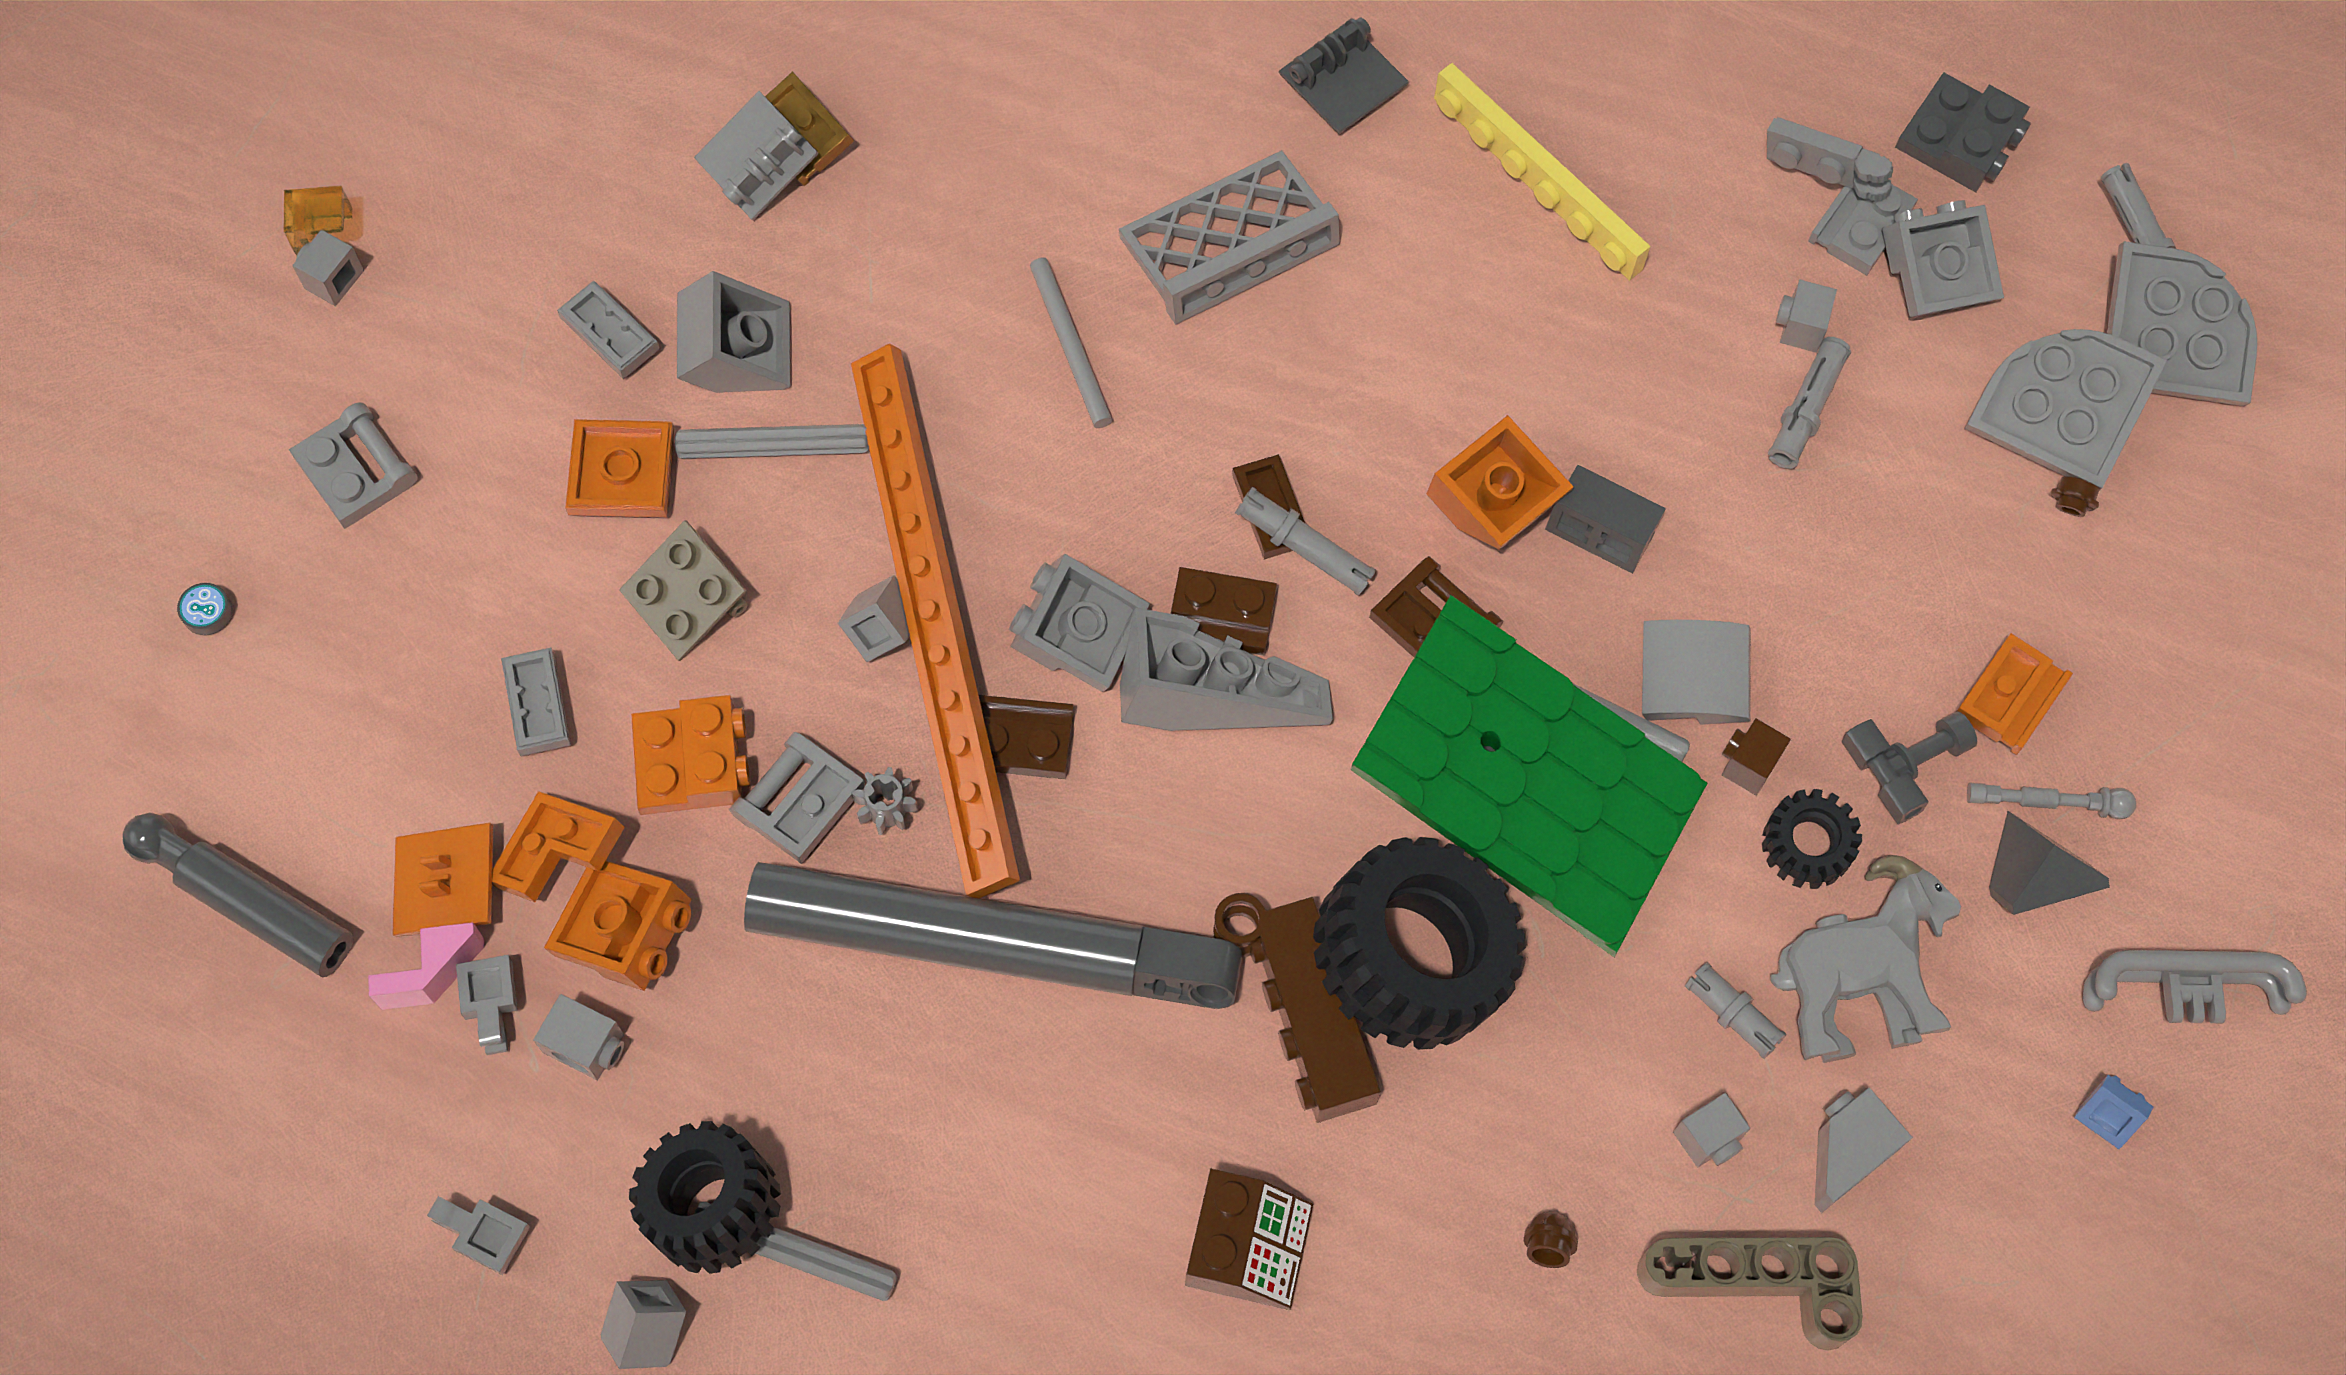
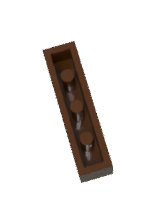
(1316, 1033)

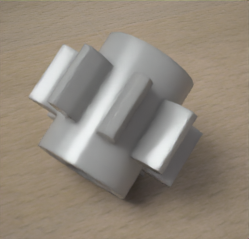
(891, 789)

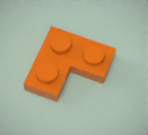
(544, 836)

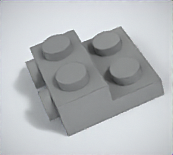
(1944, 258)
(1076, 622)

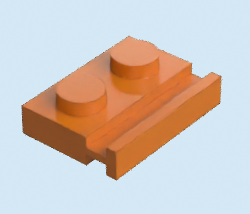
(2014, 693)

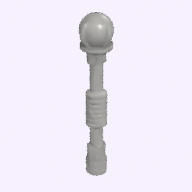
(2116, 802)

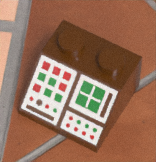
(1248, 1240)

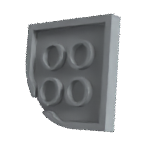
(2188, 316)
(2068, 401)

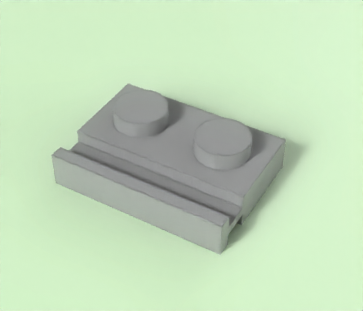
(1855, 225)

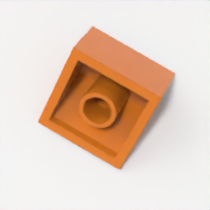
(1498, 485)

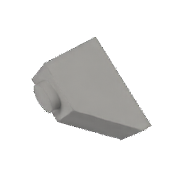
(1854, 1144)

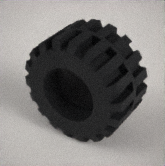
(679, 1172)

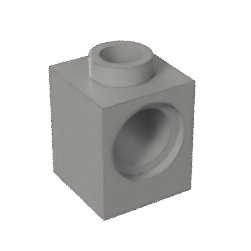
(580, 1038)

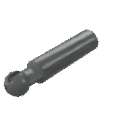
(240, 895)

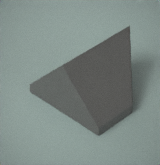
(2037, 870)

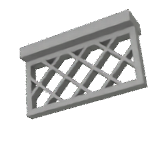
(1248, 258)

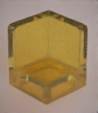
(312, 210)

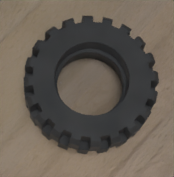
(1465, 909)

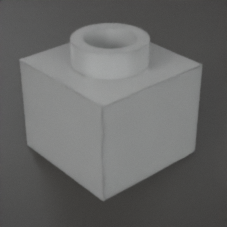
(327, 267)
(1806, 315)
(1713, 1132)

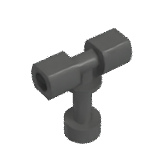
(1897, 765)

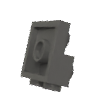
(1965, 131)

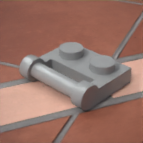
(340, 475)
(811, 804)

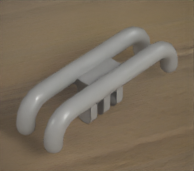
(2197, 980)

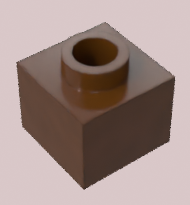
(1754, 755)

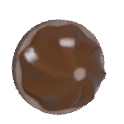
(1550, 1240)

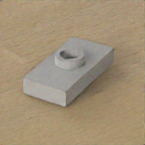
(608, 329)
(535, 701)

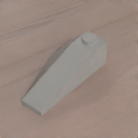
(1197, 682)

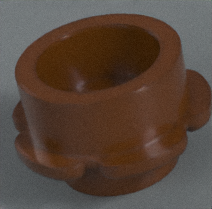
(2075, 496)

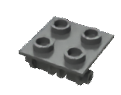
(1344, 75)

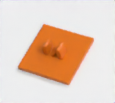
(443, 878)

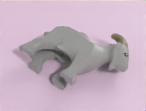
(1869, 957)

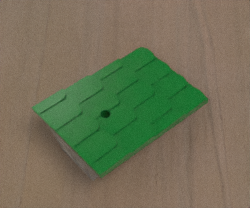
(1530, 775)

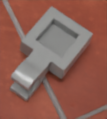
(485, 993)
(485, 1235)

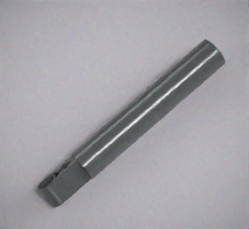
(991, 936)

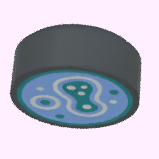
(204, 609)

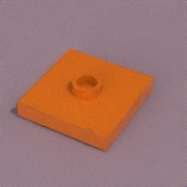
(620, 468)

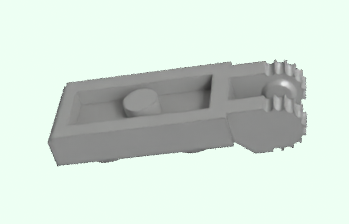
(1829, 159)

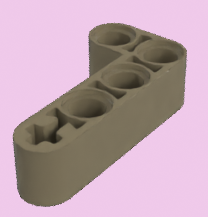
(1750, 1279)

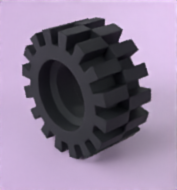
(1824, 812)

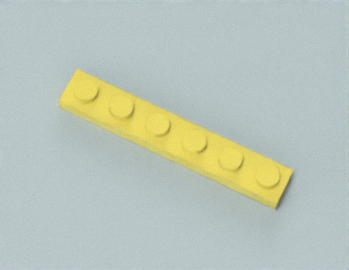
(1551, 181)

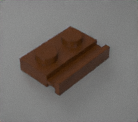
(1226, 606)
(1028, 735)

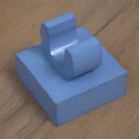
(2114, 1111)

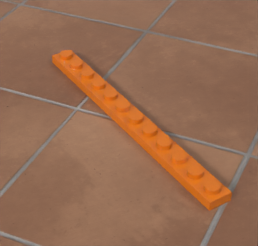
(935, 625)

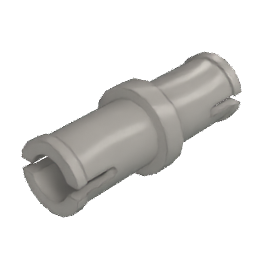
(1735, 1010)

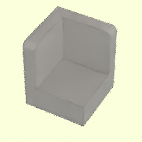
(876, 619)
(642, 1324)

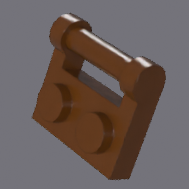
(1410, 615)

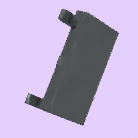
(1605, 519)

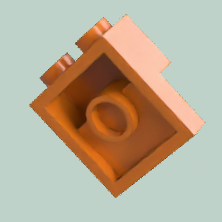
(689, 756)
(620, 924)

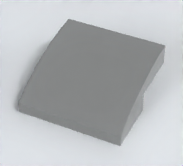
(1696, 671)

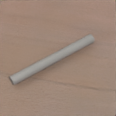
(1070, 343)

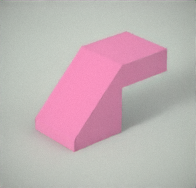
(440, 952)

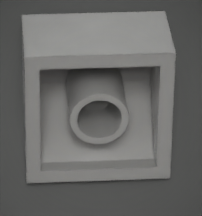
(732, 336)

